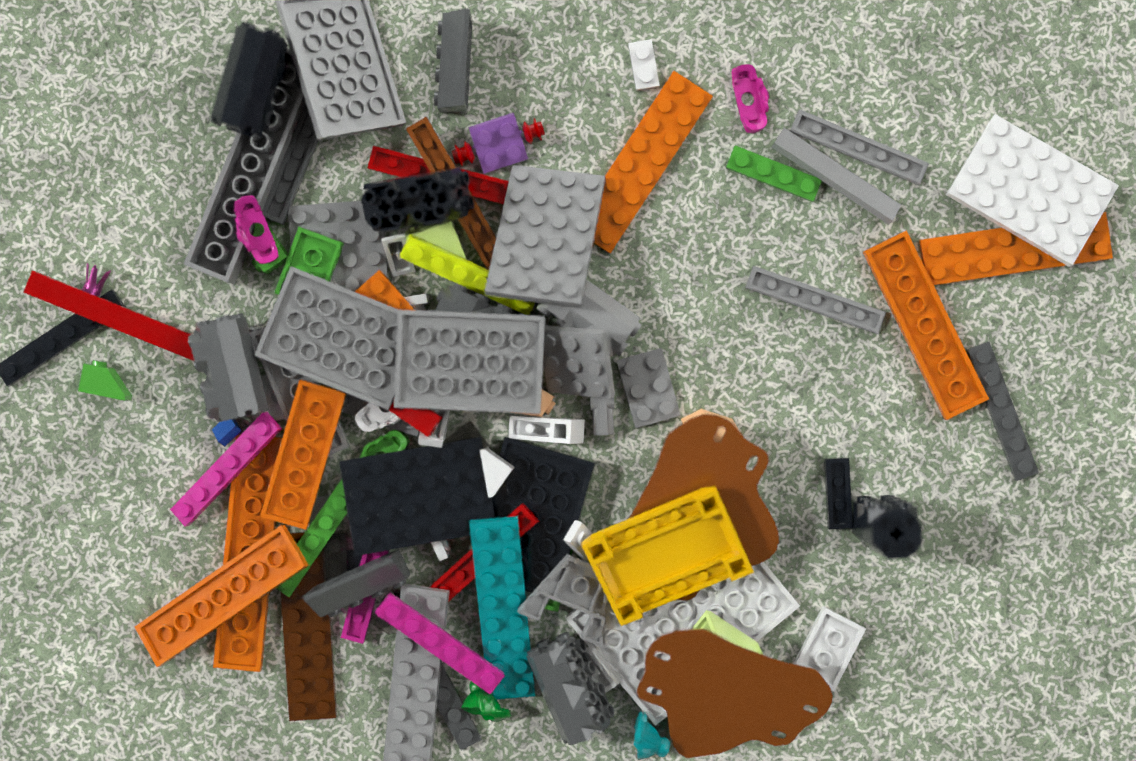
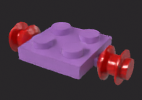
(498, 142)

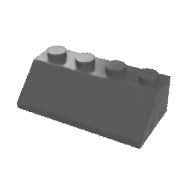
(454, 62)
(357, 584)

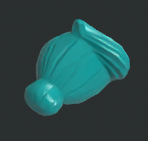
(648, 739)

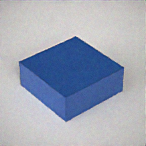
(226, 431)

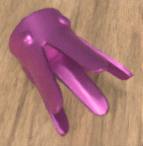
(90, 284)

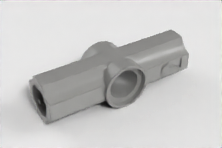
(602, 415)

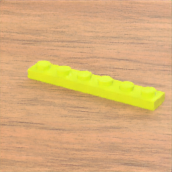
(455, 269)

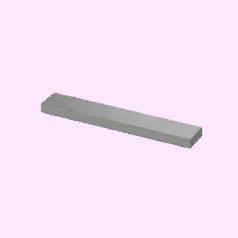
(859, 147)
(836, 176)
(815, 300)

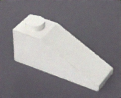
(546, 429)

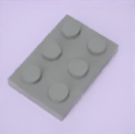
(648, 387)

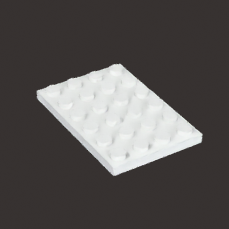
(1032, 190)

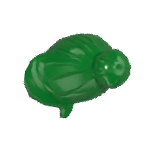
(484, 704)

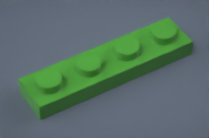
(773, 173)

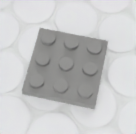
(577, 362)

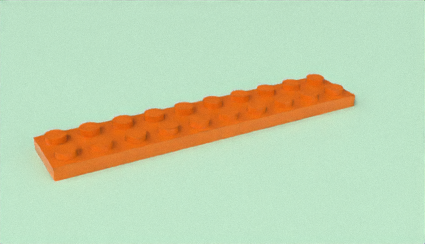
(242, 638)

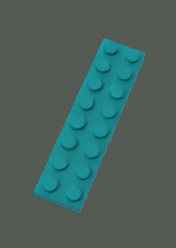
(499, 596)

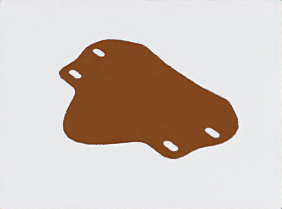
(695, 461)
(728, 693)

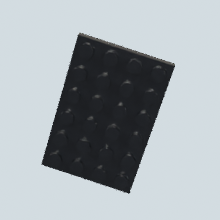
(554, 492)
(415, 495)

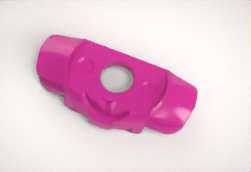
(746, 81)
(247, 213)

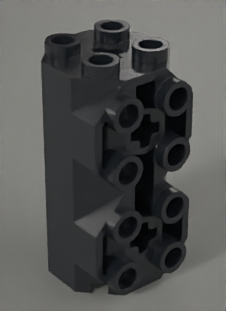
(249, 80)
(417, 199)
(887, 526)

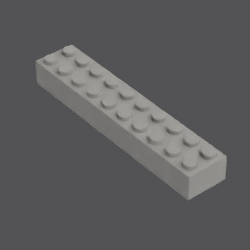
(247, 171)

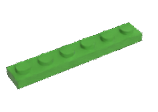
(318, 535)

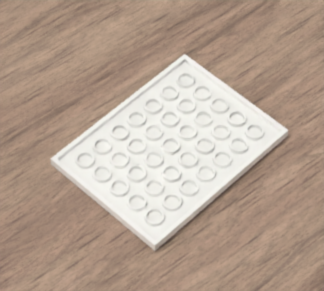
(749, 604)

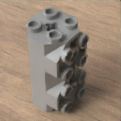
(600, 313)

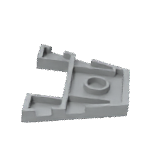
(576, 586)

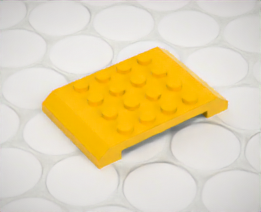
(666, 554)

